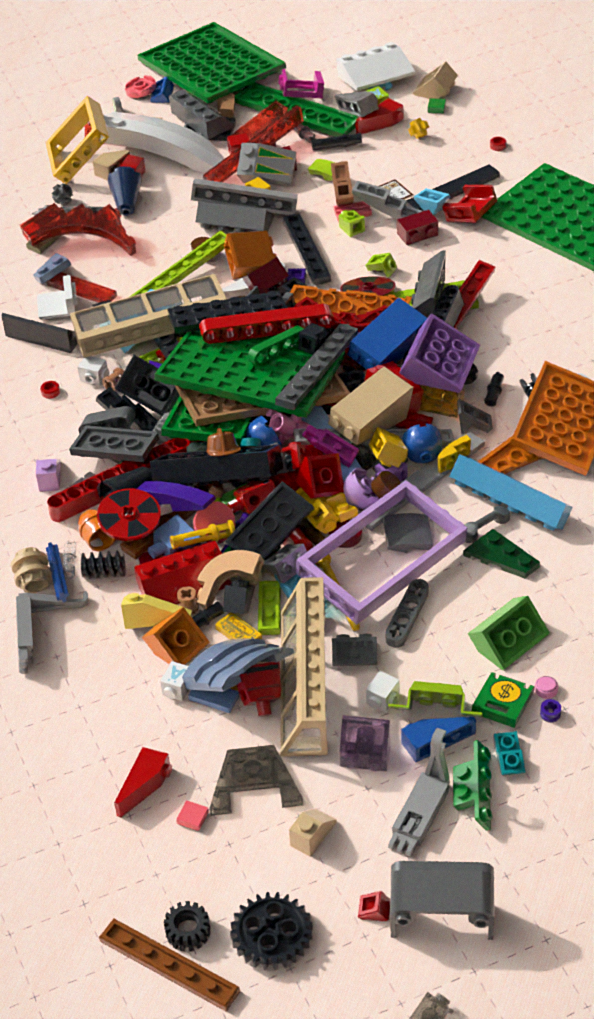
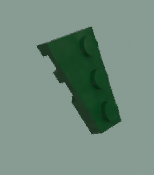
(502, 552)

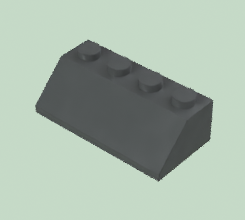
(198, 115)
(233, 217)
(430, 284)

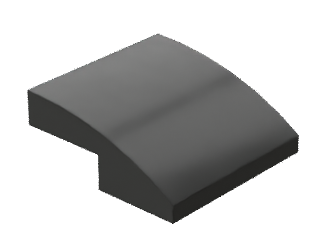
(407, 531)

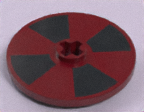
(373, 284)

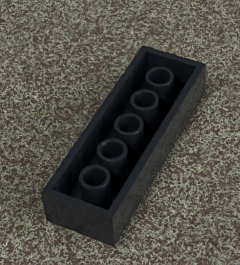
(200, 467)

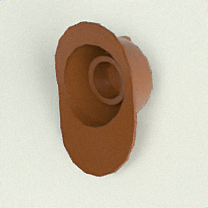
(222, 444)

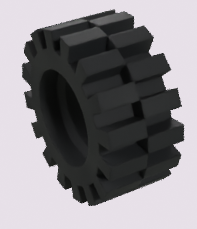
(190, 938)

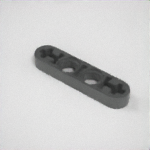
(406, 612)

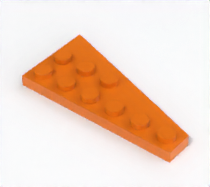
(348, 301)

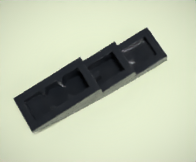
(111, 399)

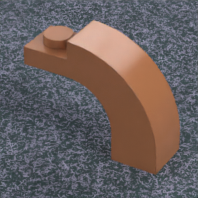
(342, 183)

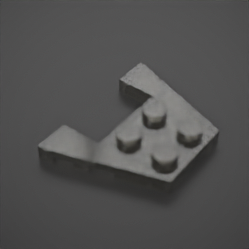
(253, 770)

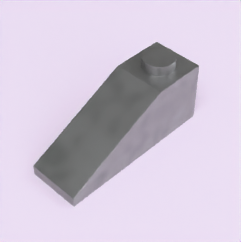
(357, 102)

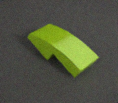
(321, 167)

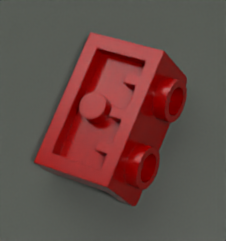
(300, 451)

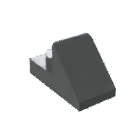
(472, 416)

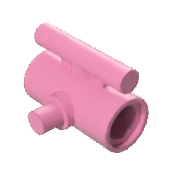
(285, 424)

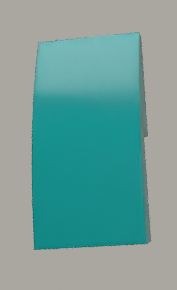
(509, 753)

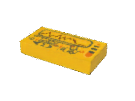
(234, 628)

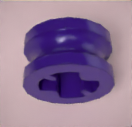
(550, 704)

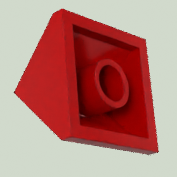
(321, 475)

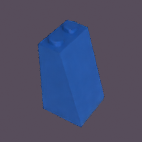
(387, 336)

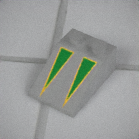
(268, 162)

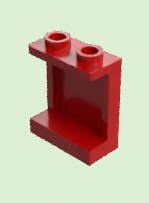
(472, 206)

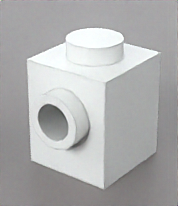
(92, 370)
(382, 691)

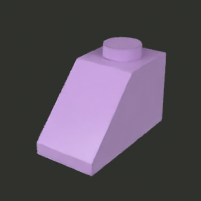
(48, 474)

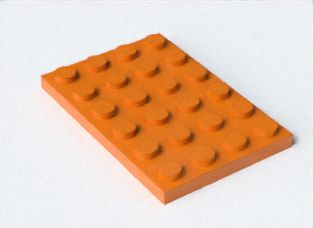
(559, 419)

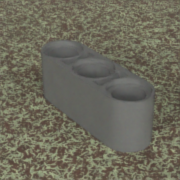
(113, 418)

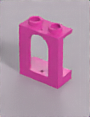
(317, 84)

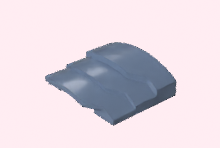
(222, 663)

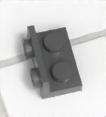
(354, 650)

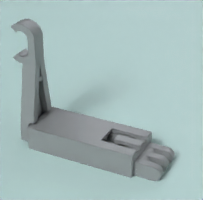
(32, 603)
(423, 800)

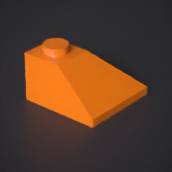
(176, 638)

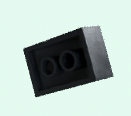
(140, 385)

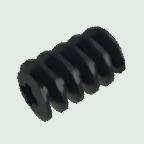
(103, 564)

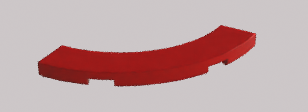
(351, 319)

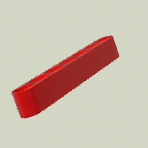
(255, 323)

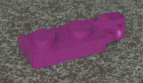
(331, 443)

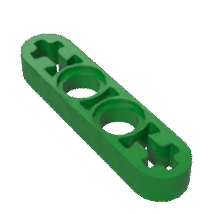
(261, 352)

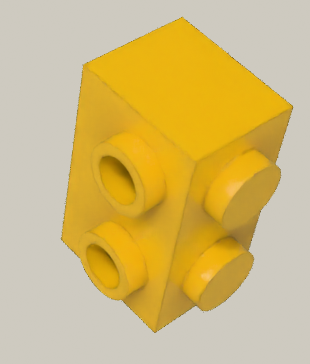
(388, 448)

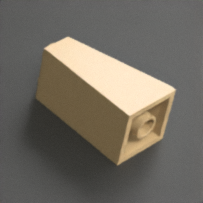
(375, 403)

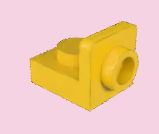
(341, 507)

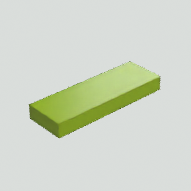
(269, 607)

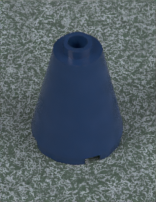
(125, 188)

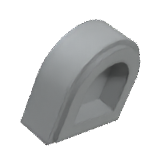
(117, 106)

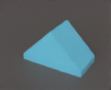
(431, 200)

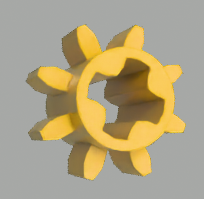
(418, 128)

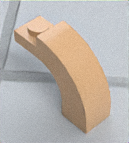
(222, 568)

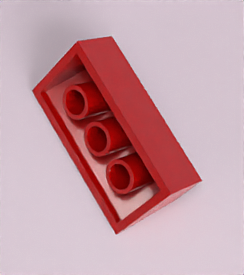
(168, 574)

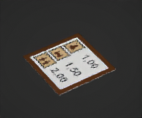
(397, 189)

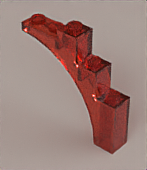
(80, 220)

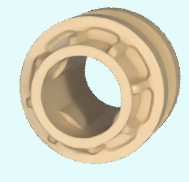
(31, 570)

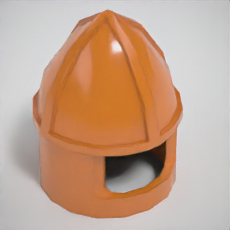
(90, 531)

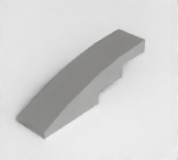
(382, 201)

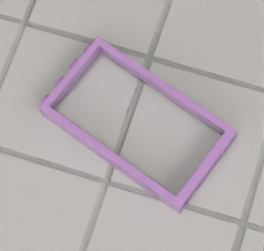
(343, 600)

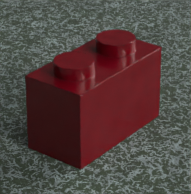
(417, 227)
(267, 276)

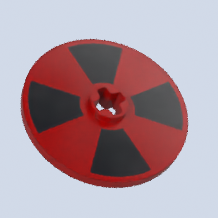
(130, 527)

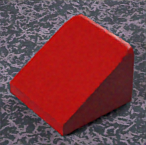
(374, 906)

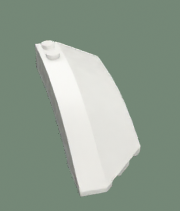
(162, 139)

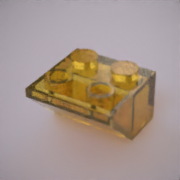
(440, 401)

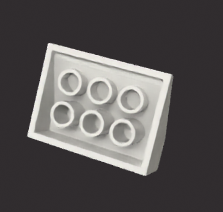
(374, 66)

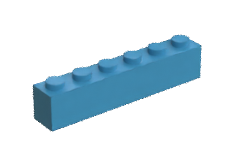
(510, 492)

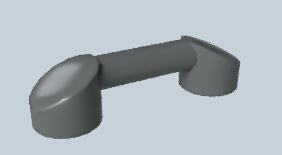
(499, 515)

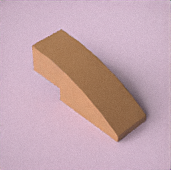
(226, 105)

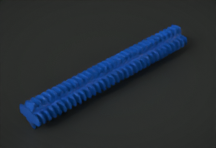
(57, 572)

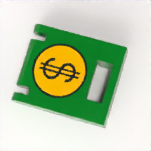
(506, 694)

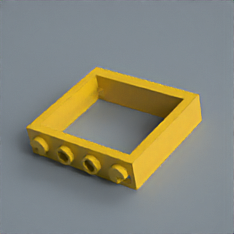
(86, 111)

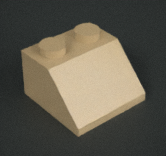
(437, 82)

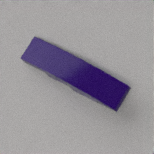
(178, 495)

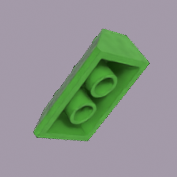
(509, 632)

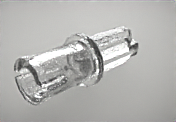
(69, 559)

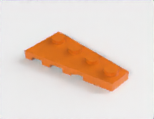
(508, 458)

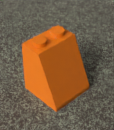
(248, 251)

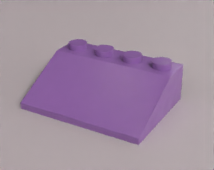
(440, 356)

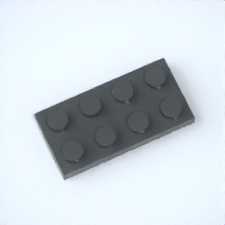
(114, 443)

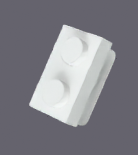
(57, 303)

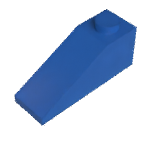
(417, 736)

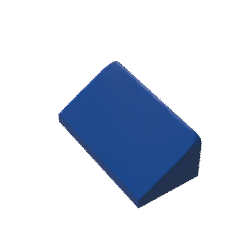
(162, 91)

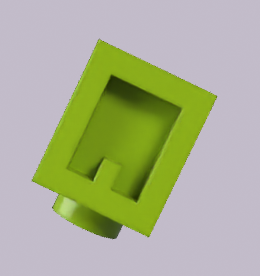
(382, 262)

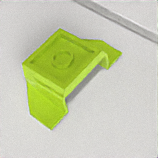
(429, 693)

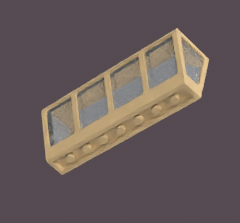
(138, 316)
(304, 671)

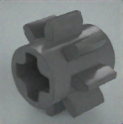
(62, 193)

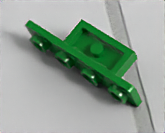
(472, 785)

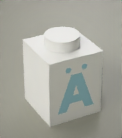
(172, 682)

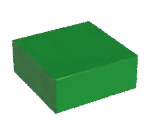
(436, 106)

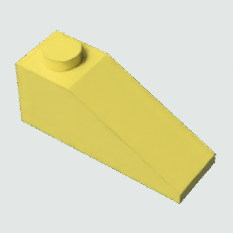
(146, 610)

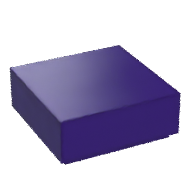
(298, 273)

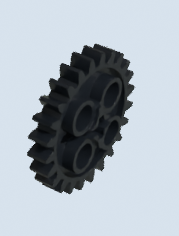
(271, 930)

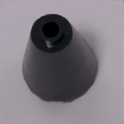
(126, 480)

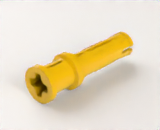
(213, 531)

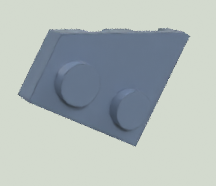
(51, 268)

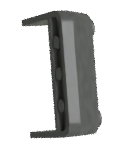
(442, 889)

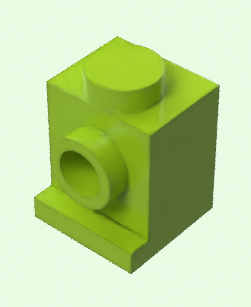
(350, 218)

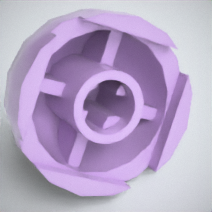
(358, 489)

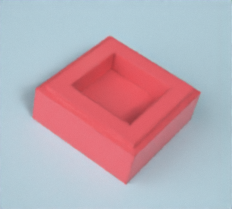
(192, 815)

